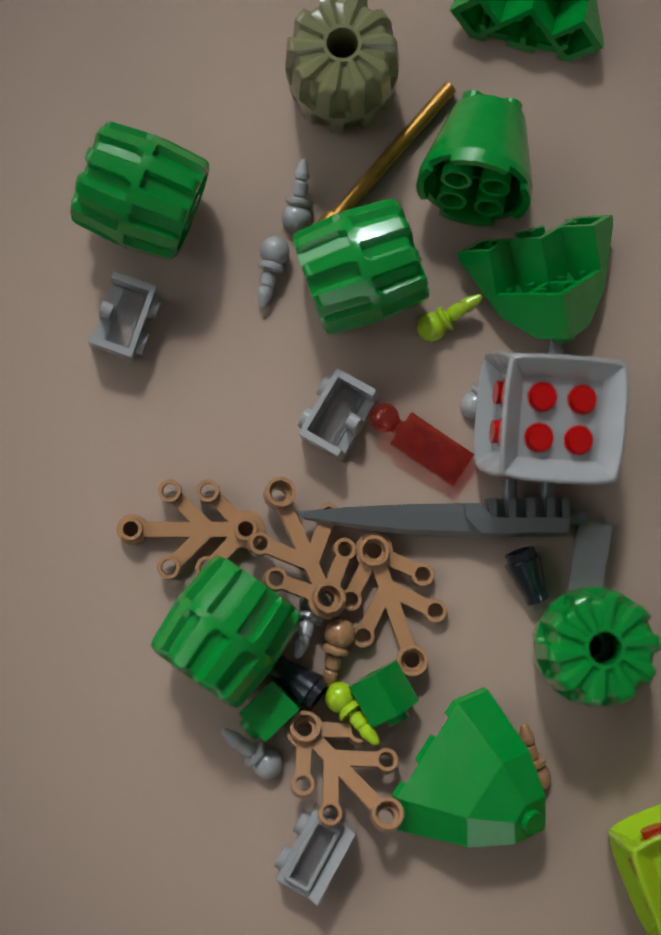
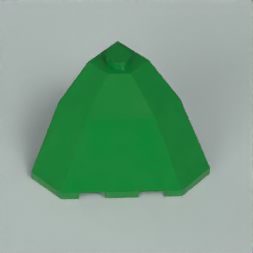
(555, 26)
(543, 278)
(473, 780)

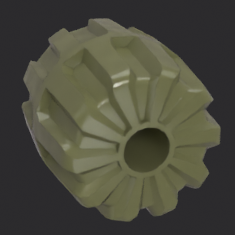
(342, 63)

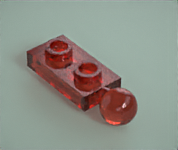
(422, 443)

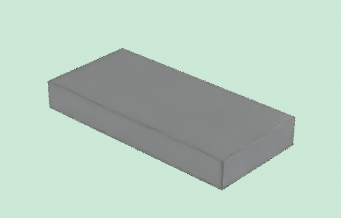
(589, 555)

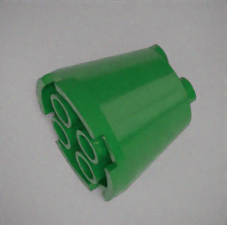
(479, 162)

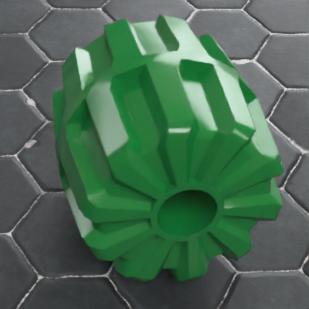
(139, 190)
(361, 266)
(226, 631)
(621, 650)

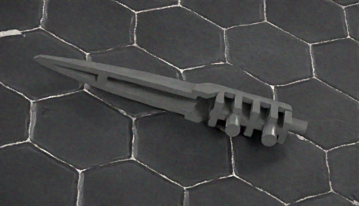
(497, 518)

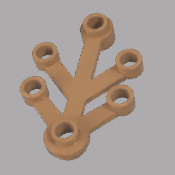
(198, 530)
(304, 555)
(390, 595)
(338, 765)

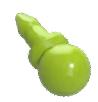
(433, 325)
(341, 700)

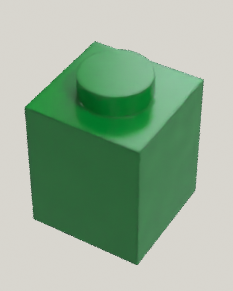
(384, 695)
(268, 711)

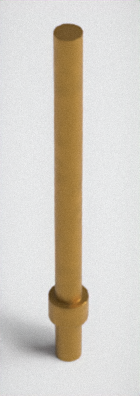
(394, 150)

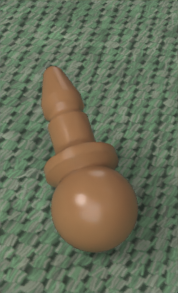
(339, 635)
(538, 759)

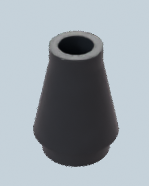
(527, 573)
(300, 682)

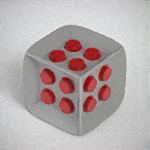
(551, 417)

